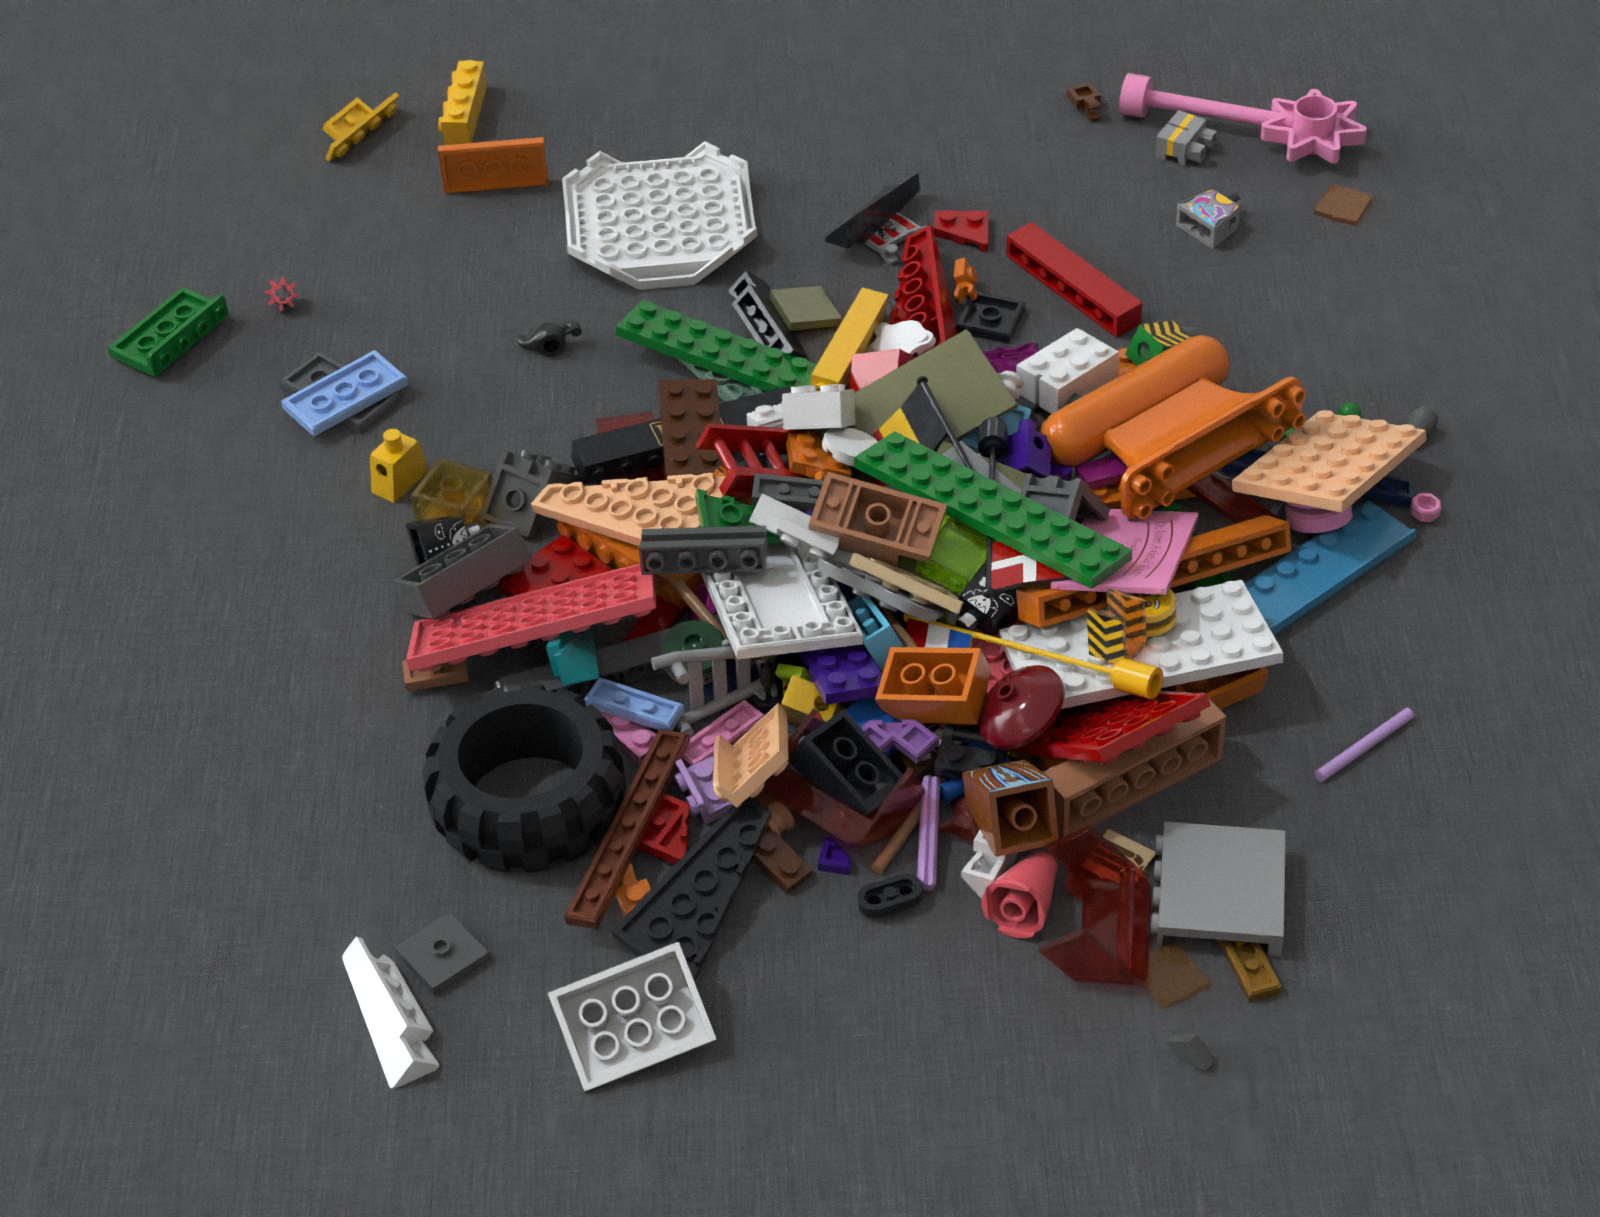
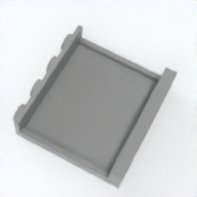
(1220, 884)

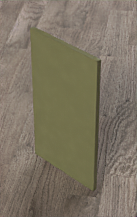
(958, 379)

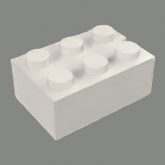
(1067, 367)

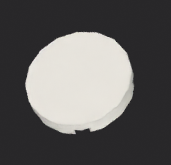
(846, 443)

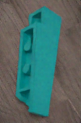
(573, 656)

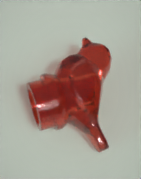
(961, 824)

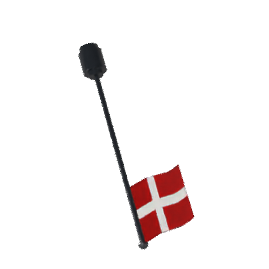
(1004, 565)

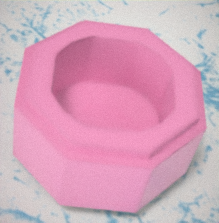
(1425, 507)

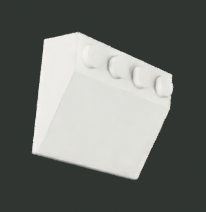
(631, 1016)

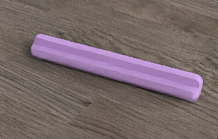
(928, 832)

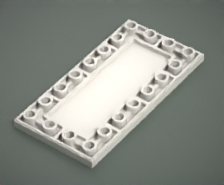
(782, 608)

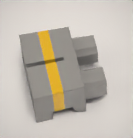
(1185, 138)

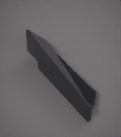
(874, 213)
(761, 316)

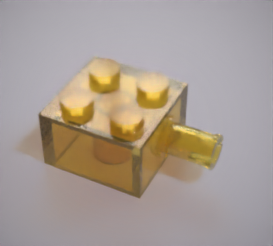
(451, 491)

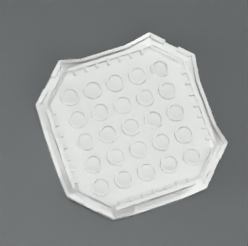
(659, 218)

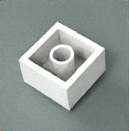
(818, 409)

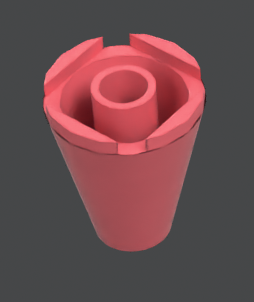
(1022, 895)

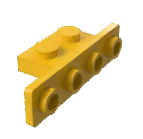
(354, 121)

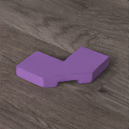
(907, 736)

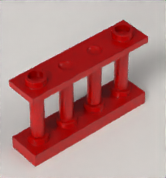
(748, 441)

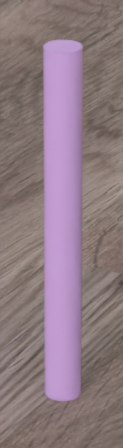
(1364, 744)

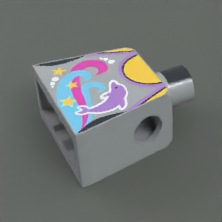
(1209, 216)

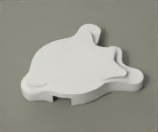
(905, 335)

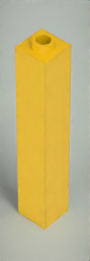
(851, 338)

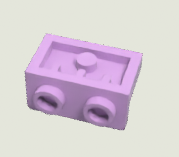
(699, 784)

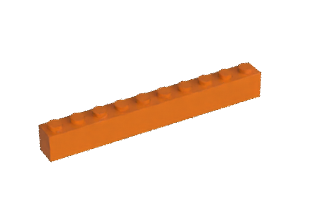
(1203, 557)

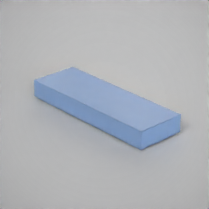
(634, 705)

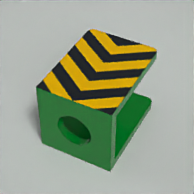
(1158, 336)

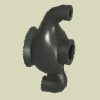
(550, 338)

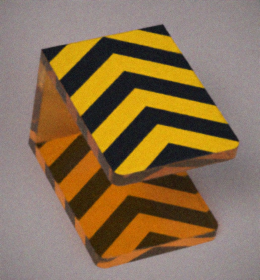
(1118, 628)

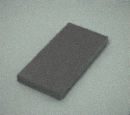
(320, 367)

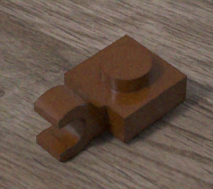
(1085, 97)

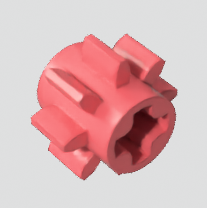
(276, 299)

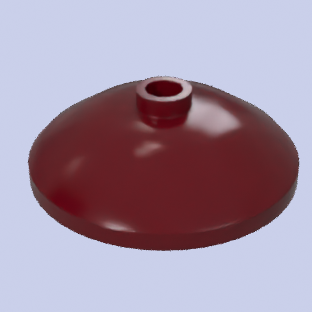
(1021, 707)

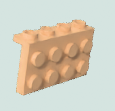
(747, 764)

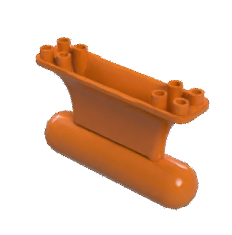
(1172, 422)

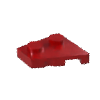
(963, 227)
(668, 830)

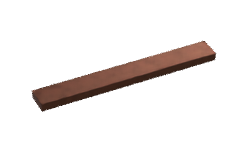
(626, 830)

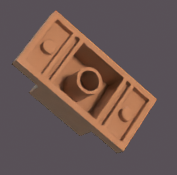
(877, 520)

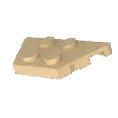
(902, 580)

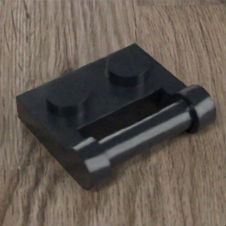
(955, 759)

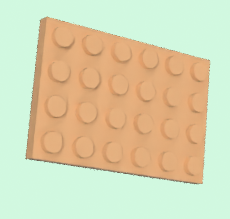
(1329, 461)

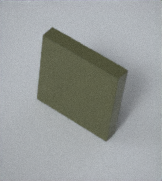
(805, 308)

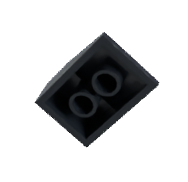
(845, 764)

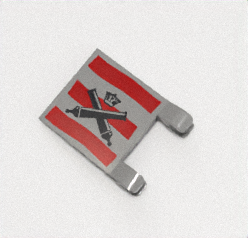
(890, 234)

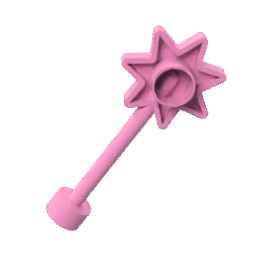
(1307, 125)

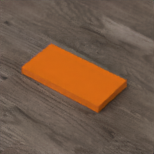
(493, 165)

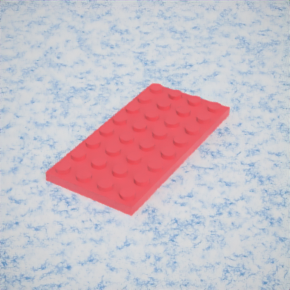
(531, 617)

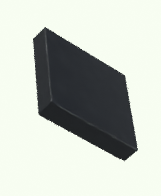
(991, 317)

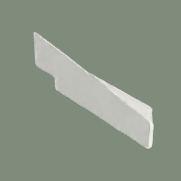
(390, 1015)

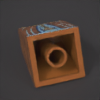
(1012, 806)

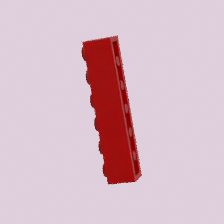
(1074, 279)

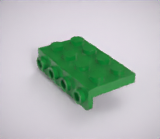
(169, 331)

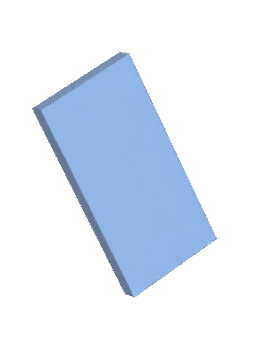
(344, 393)

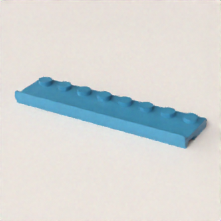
(1326, 565)

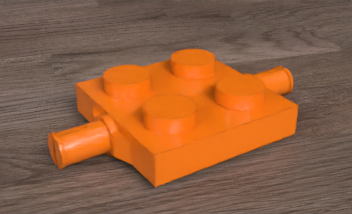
(809, 458)

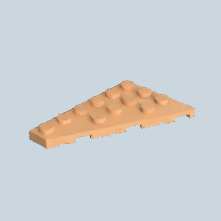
(627, 506)

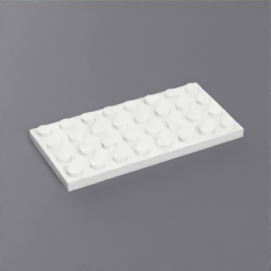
(1213, 636)

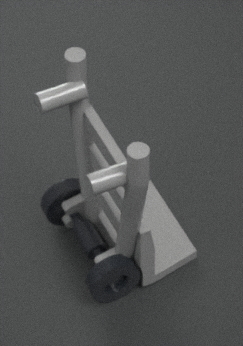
(762, 691)

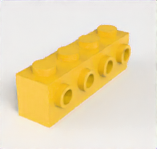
(463, 103)

